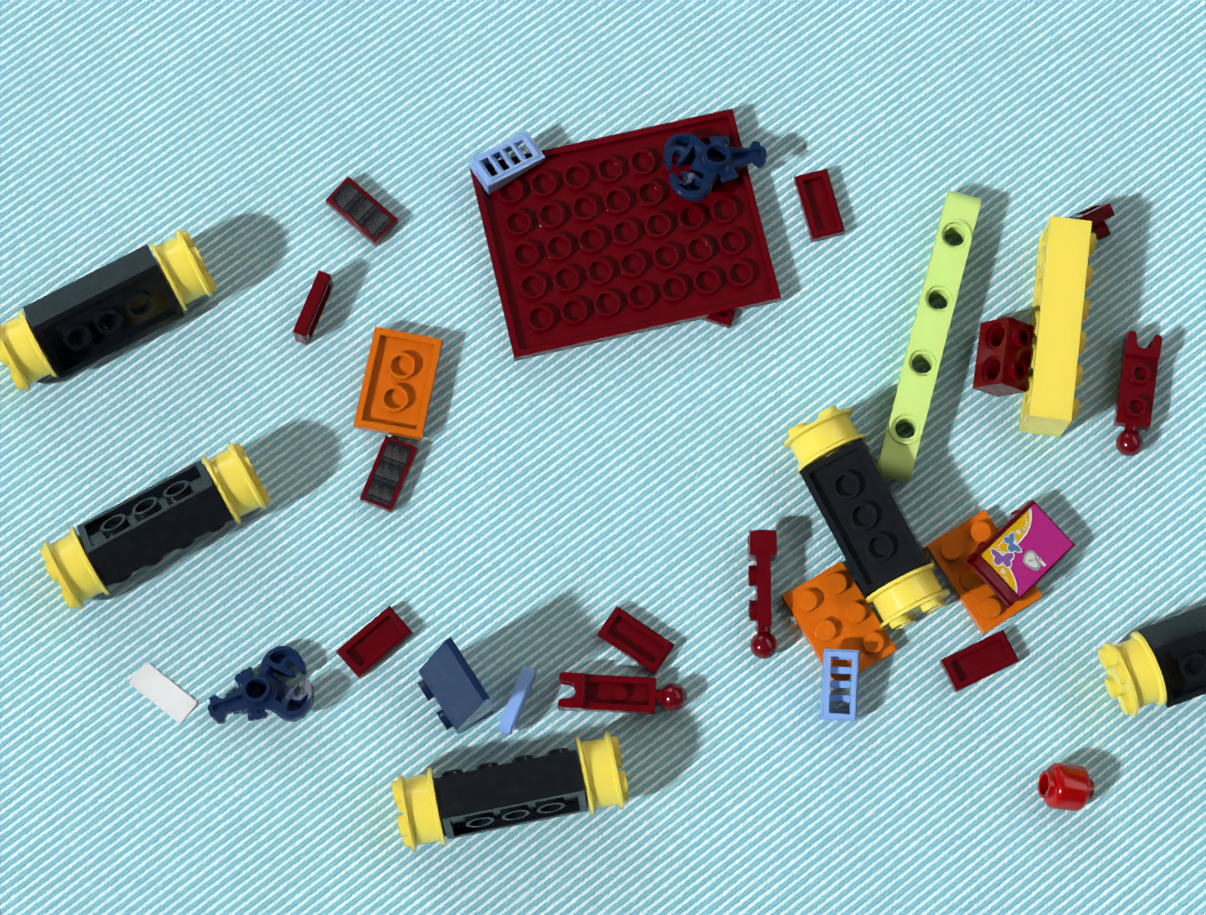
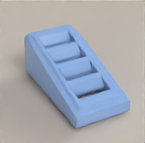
(490, 183)
(839, 714)

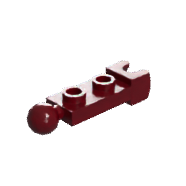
(1136, 392)
(762, 550)
(619, 694)

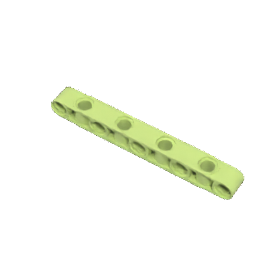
(928, 335)

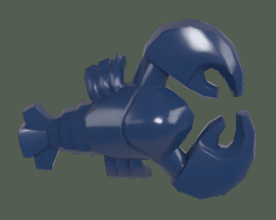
(709, 164)
(267, 692)

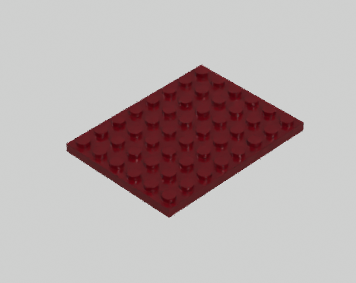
(607, 248)

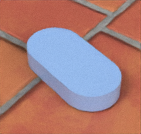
(517, 700)

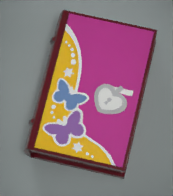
(1019, 552)

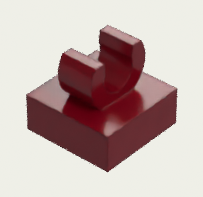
(1097, 214)

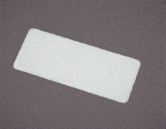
(163, 692)

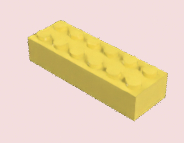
(1057, 323)

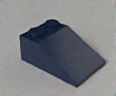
(455, 688)

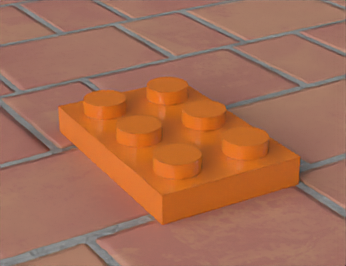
(398, 383)
(978, 599)
(838, 617)

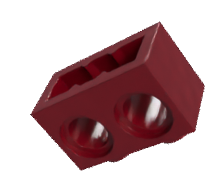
(1003, 357)

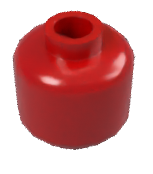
(1065, 786)

